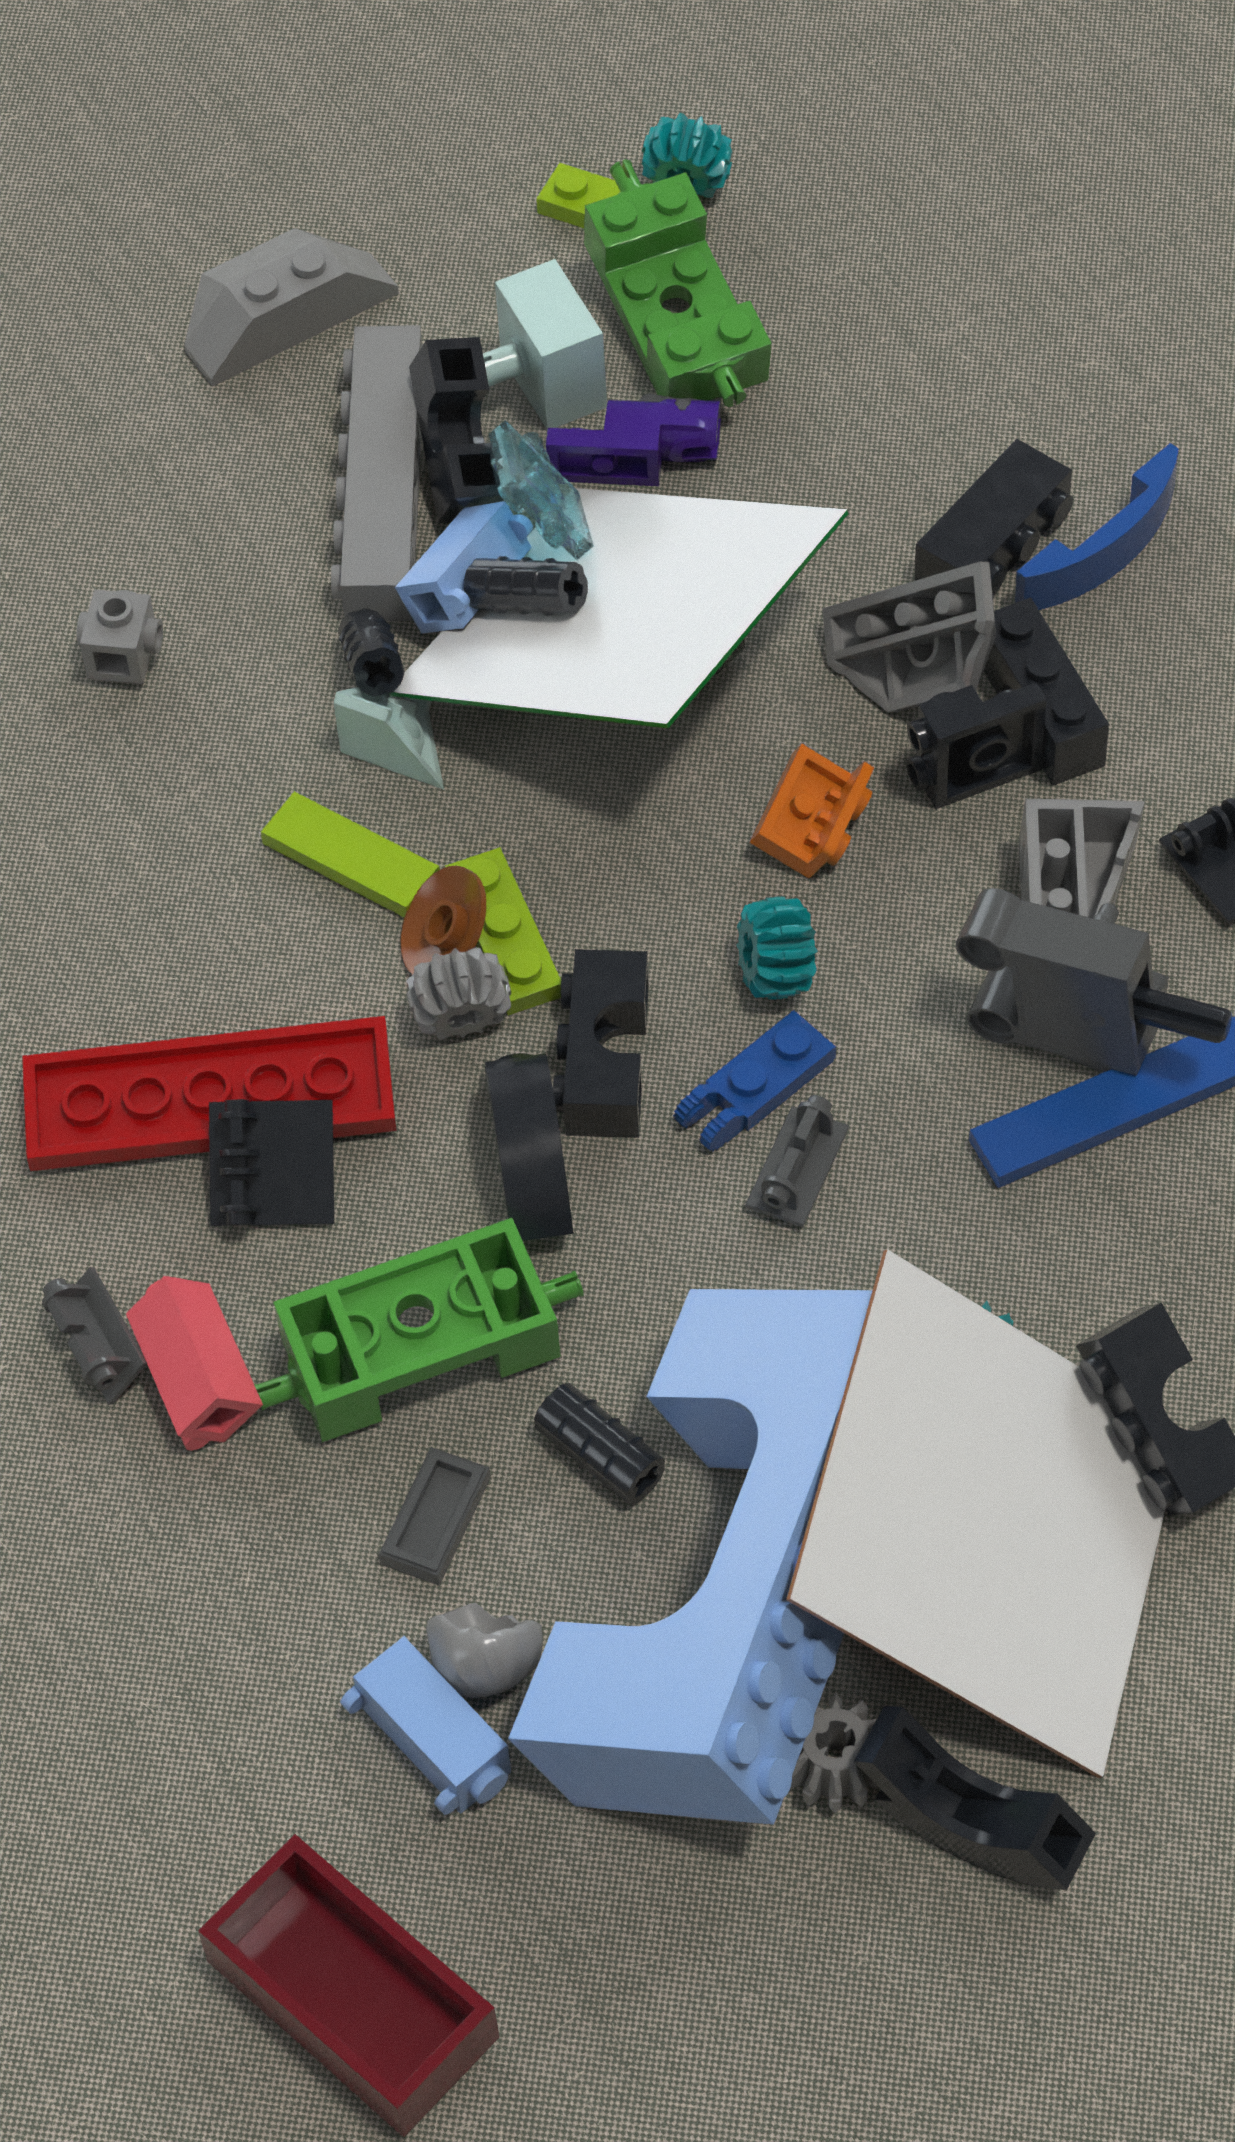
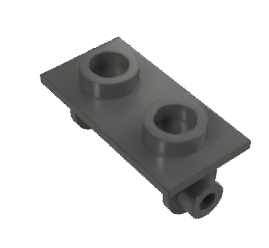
(798, 1162)
(97, 1333)

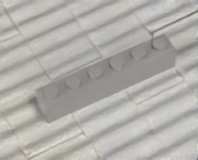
(381, 472)

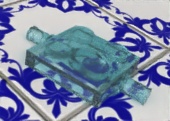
(537, 487)

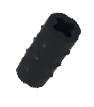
(526, 585)
(371, 652)
(599, 1443)

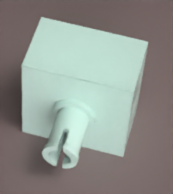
(548, 345)

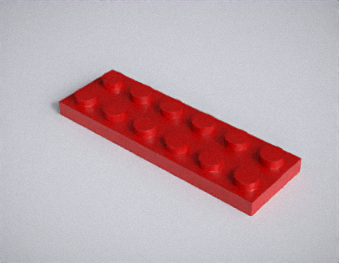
(158, 1093)

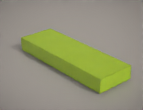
(347, 853)

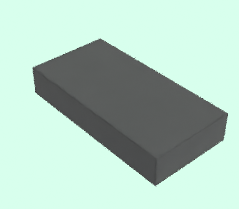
(434, 1516)

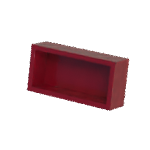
(349, 1984)

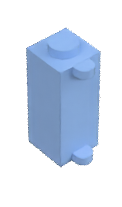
(436, 582)
(431, 1726)

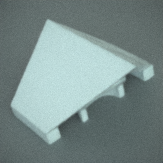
(388, 733)

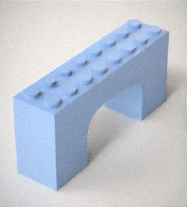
(723, 1692)

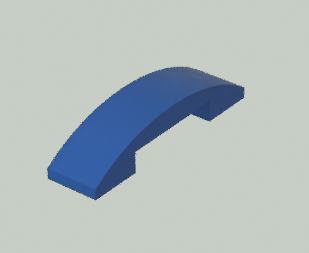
(1065, 574)

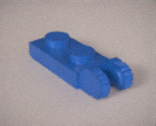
(757, 1080)

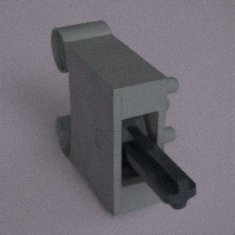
(1073, 984)

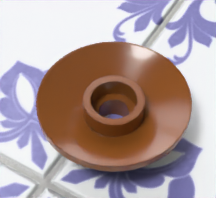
(443, 916)

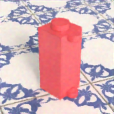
(193, 1360)

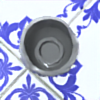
(483, 1652)

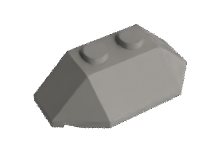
(279, 299)
(914, 637)

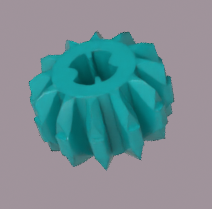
(690, 148)
(776, 947)

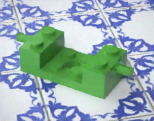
(655, 249)
(353, 1348)

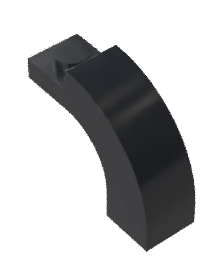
(529, 1145)
(985, 1823)

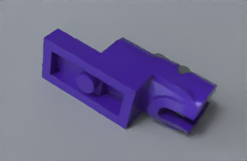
(637, 440)

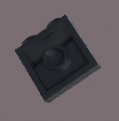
(975, 744)

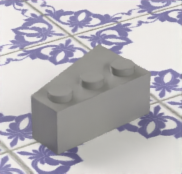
(1076, 851)

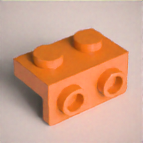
(811, 811)

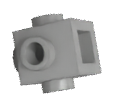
(118, 636)

